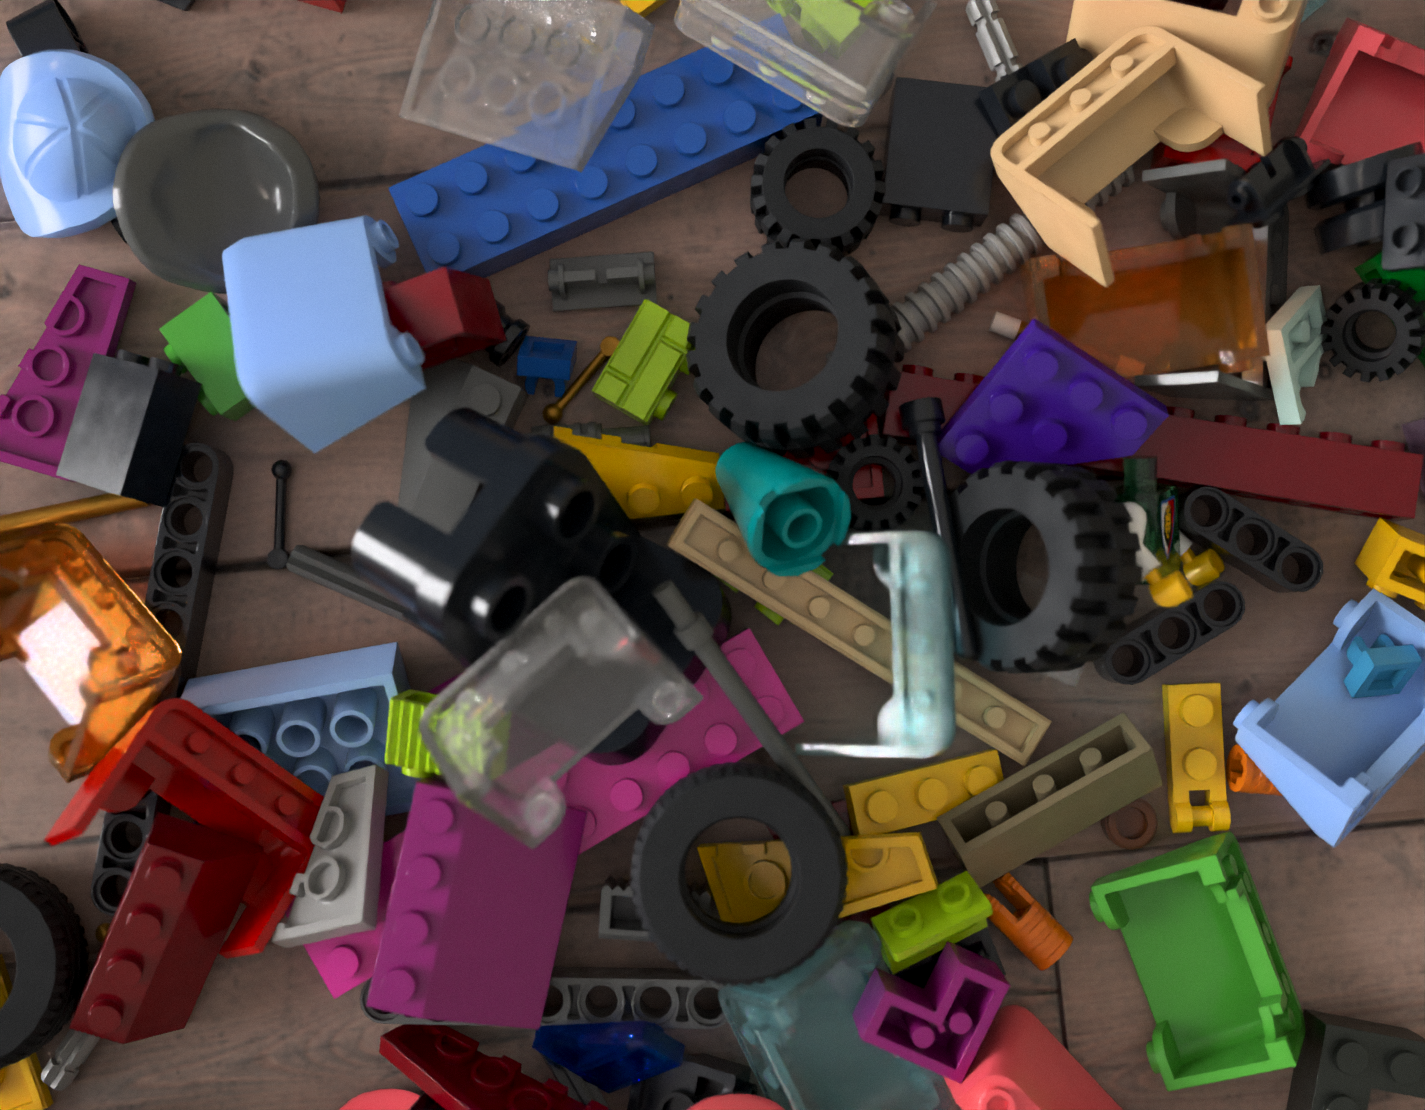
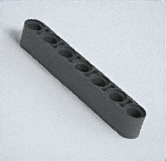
(627, 985)

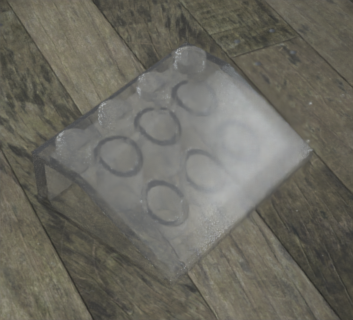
(527, 73)

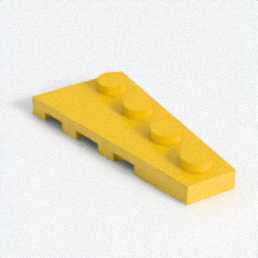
(754, 876)

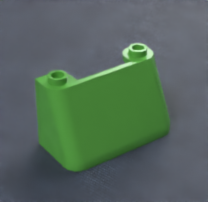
(1204, 963)

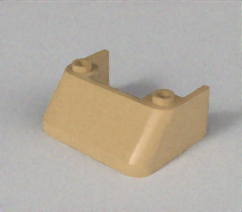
(1251, 42)
(1110, 116)

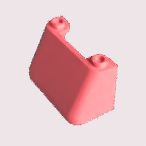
(1365, 97)
(1026, 1069)

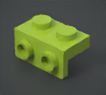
(930, 920)

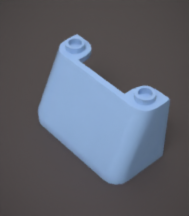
(318, 329)
(1333, 750)

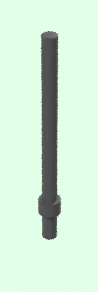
(695, 635)

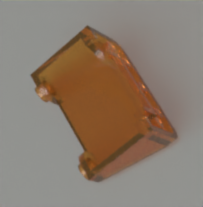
(1166, 310)
(80, 640)

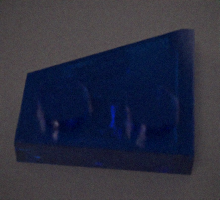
(611, 1052)

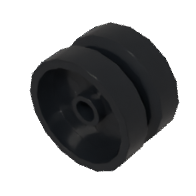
(1363, 194)

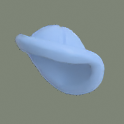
(63, 137)

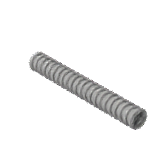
(977, 270)

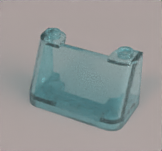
(806, 1042)

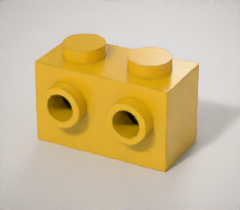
(1394, 561)

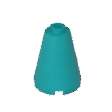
(782, 508)

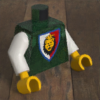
(1162, 543)

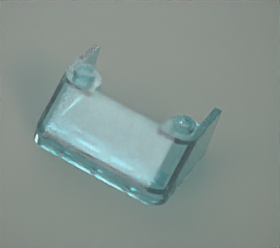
(922, 713)

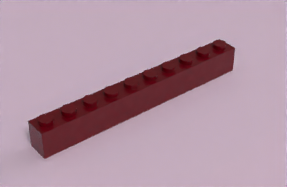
(1229, 456)

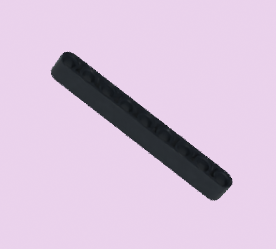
(191, 602)

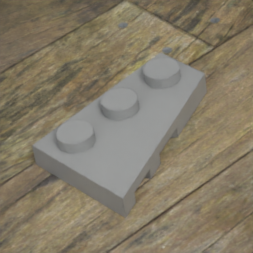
(344, 870)

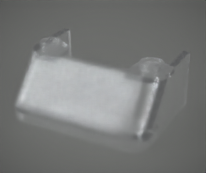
(814, 50)

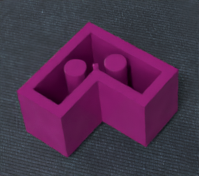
(936, 1023)

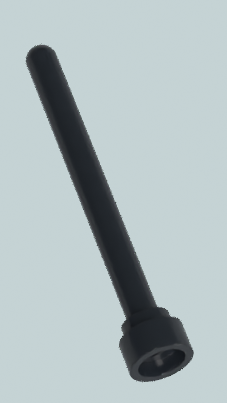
(923, 422)

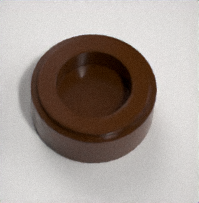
(1131, 825)

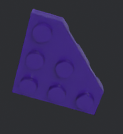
(1049, 407)

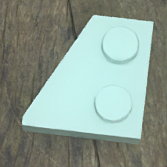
(1295, 350)

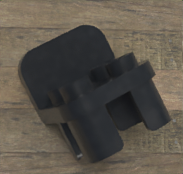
(519, 542)

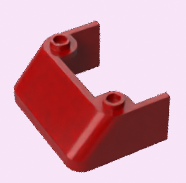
(220, 785)

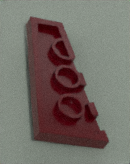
(465, 1079)

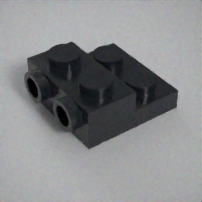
(1028, 86)
(690, 1083)

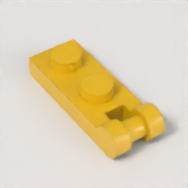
(1195, 756)

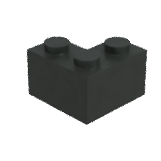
(1350, 1057)

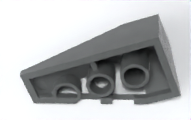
(427, 485)

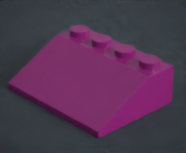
(473, 915)

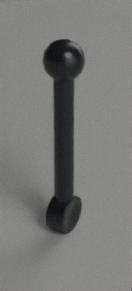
(279, 556)

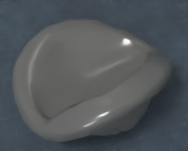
(205, 183)

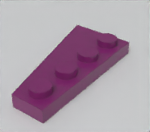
(47, 390)

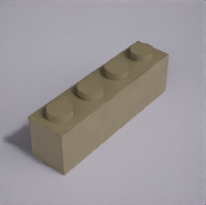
(1051, 800)

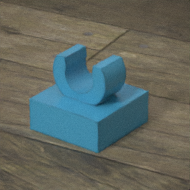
(1379, 669)

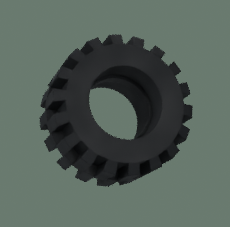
(826, 150)

